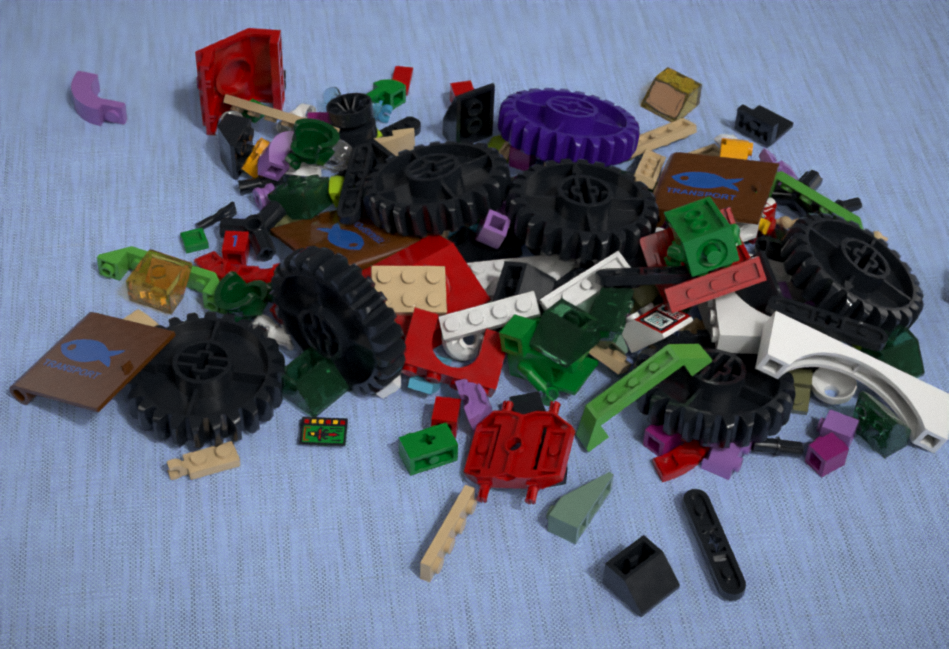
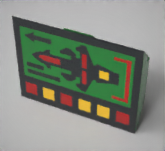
(324, 431)

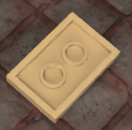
(412, 287)

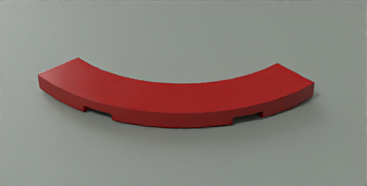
(221, 267)
(679, 460)

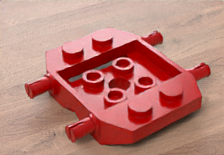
(496, 466)

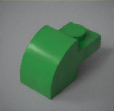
(388, 91)

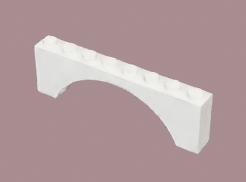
(734, 322)
(793, 345)

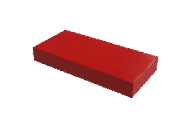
(403, 75)

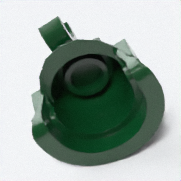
(312, 143)
(242, 298)

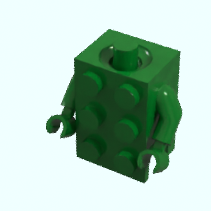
(701, 237)
(546, 373)

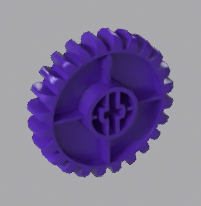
(568, 126)

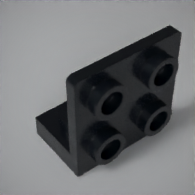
(761, 124)

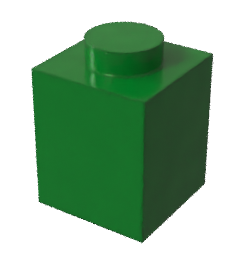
(517, 335)

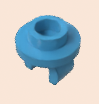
(385, 108)

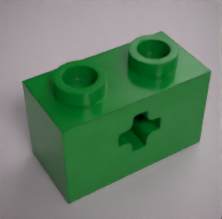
(428, 448)

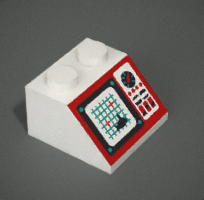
(652, 325)

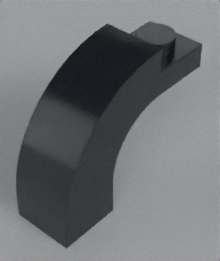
(477, 252)

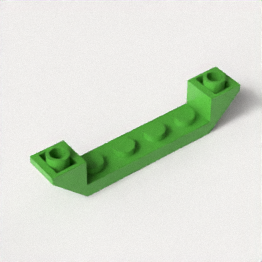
(809, 195)
(118, 262)
(634, 386)

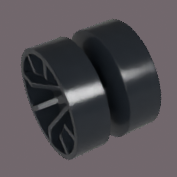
(354, 118)

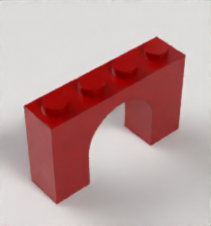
(424, 363)

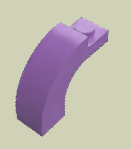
(92, 108)
(272, 159)
(493, 227)

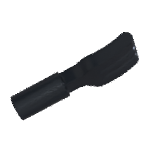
(228, 211)

